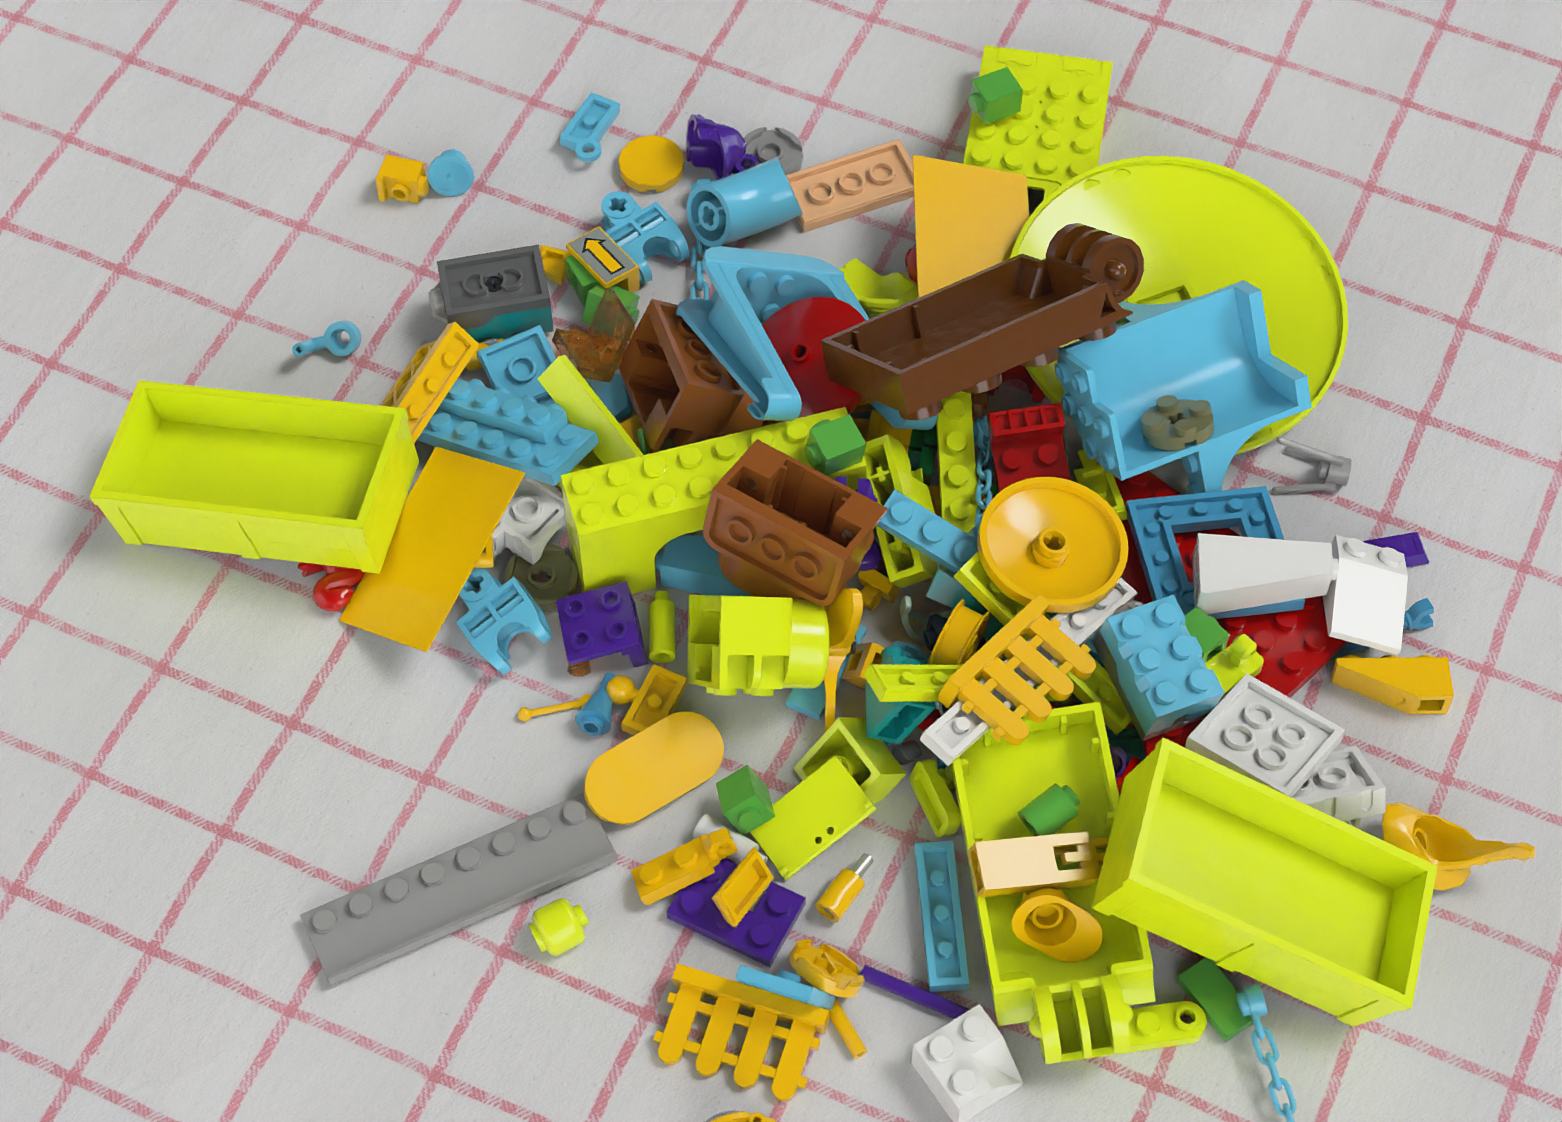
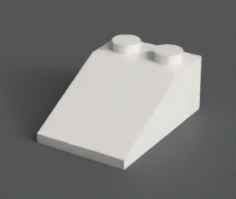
(1367, 596)

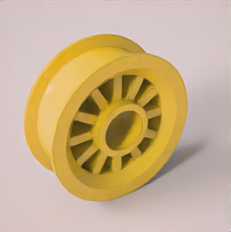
(959, 636)

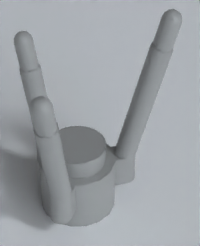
(1332, 468)

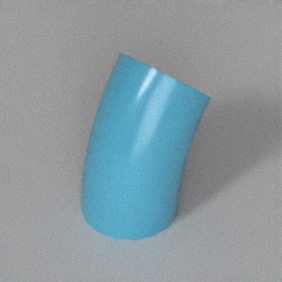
(742, 204)

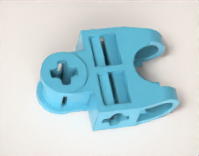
(642, 231)
(498, 616)

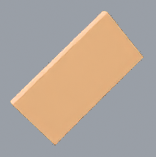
(853, 185)

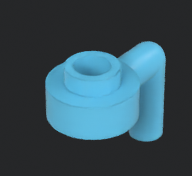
(331, 340)

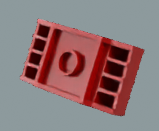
(1027, 444)

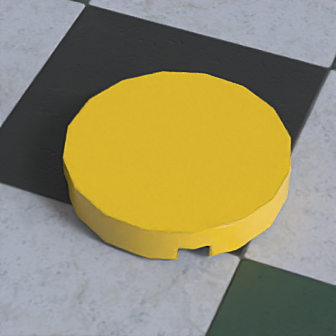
(651, 163)
(826, 968)

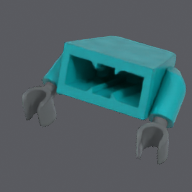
(896, 720)

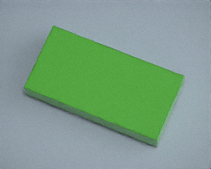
(1216, 996)

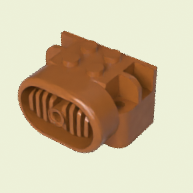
(680, 384)
(788, 527)

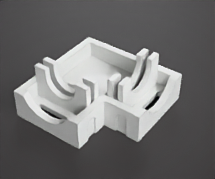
(525, 515)
(1339, 792)

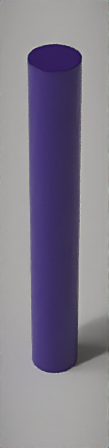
(912, 993)

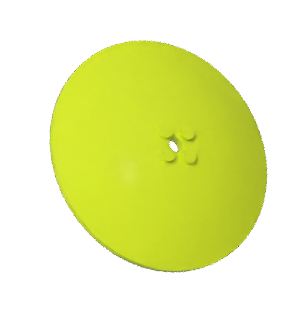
(1200, 234)

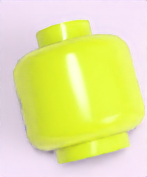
(558, 926)

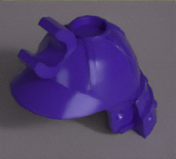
(716, 147)

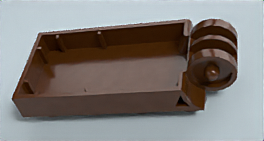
(988, 323)

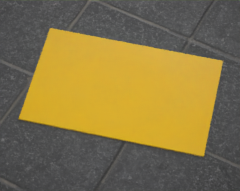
(964, 219)
(433, 548)

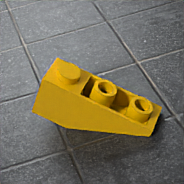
(1402, 683)

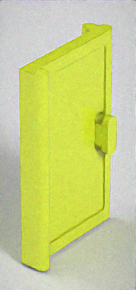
(807, 812)

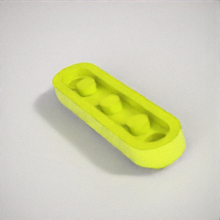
(1161, 1026)

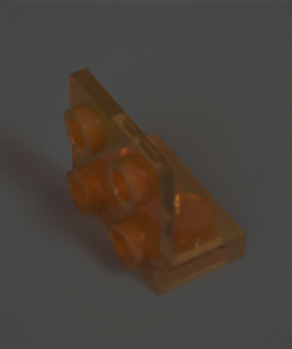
(601, 348)

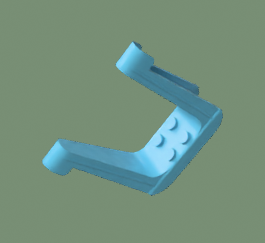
(748, 292)

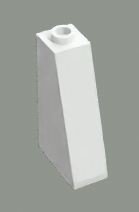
(1258, 571)

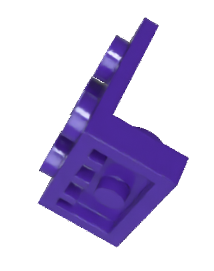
(601, 625)

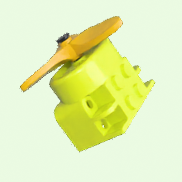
(771, 643)

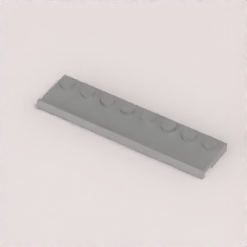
(457, 888)

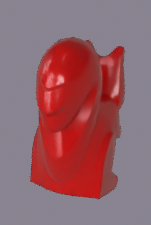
(335, 588)

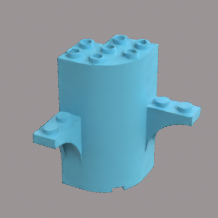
(1186, 349)

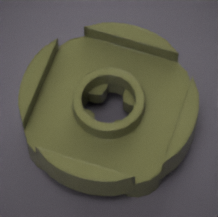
(1176, 422)
(559, 569)

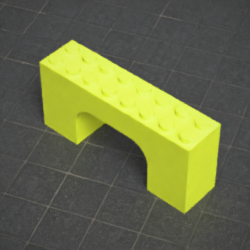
(636, 505)

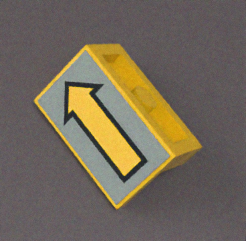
(605, 260)

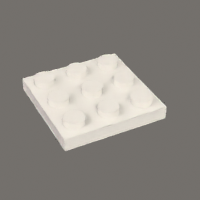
(1265, 736)

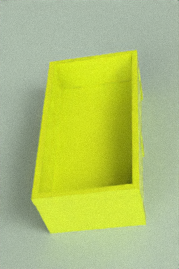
(258, 475)
(1266, 886)

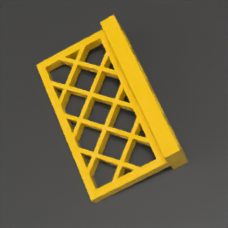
(431, 376)

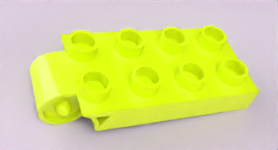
(1069, 1005)

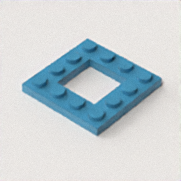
(1158, 518)

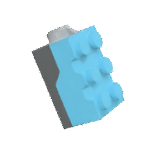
(1157, 666)

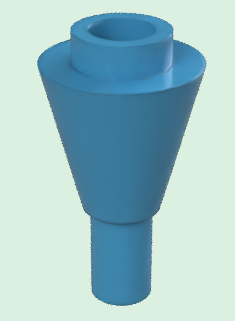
(596, 714)

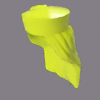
(878, 292)

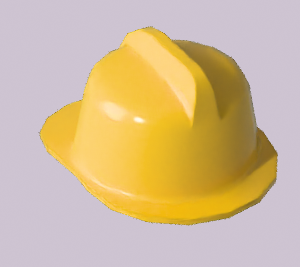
(1056, 926)

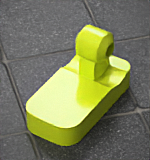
(1236, 662)
(934, 795)

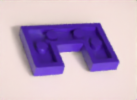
(757, 934)

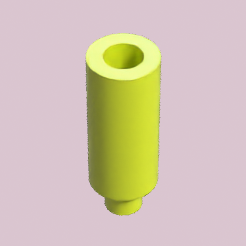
(662, 628)

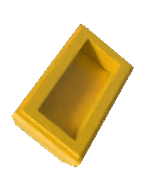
(743, 887)

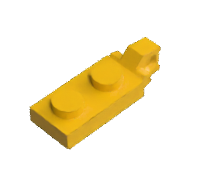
(682, 865)

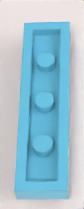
(941, 916)

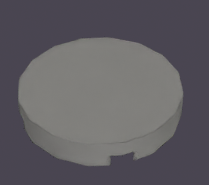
(778, 143)

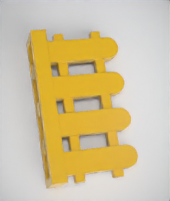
(1001, 676)
(761, 1028)

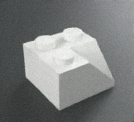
(966, 1065)

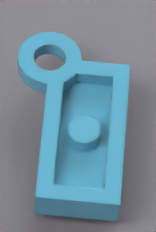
(589, 126)

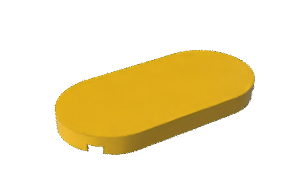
(653, 768)

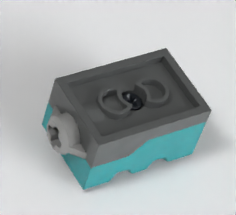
(493, 293)

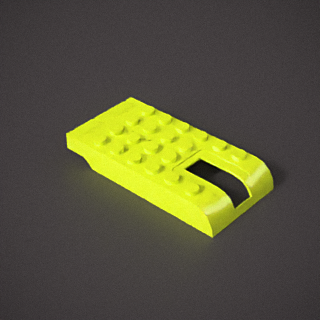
(1058, 120)

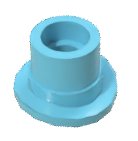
(450, 173)

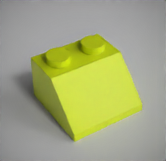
(863, 757)

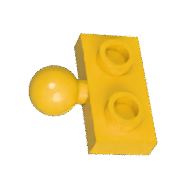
(652, 702)

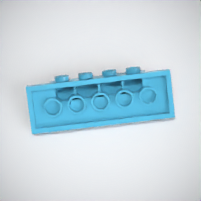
(508, 431)

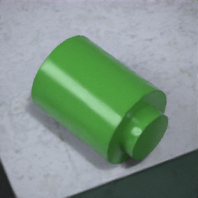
(1050, 810)

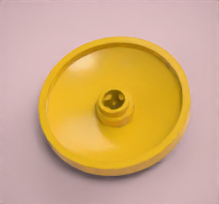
(1052, 542)

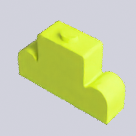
(889, 470)

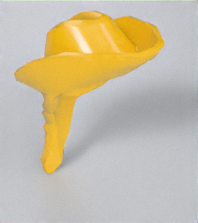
(1445, 844)

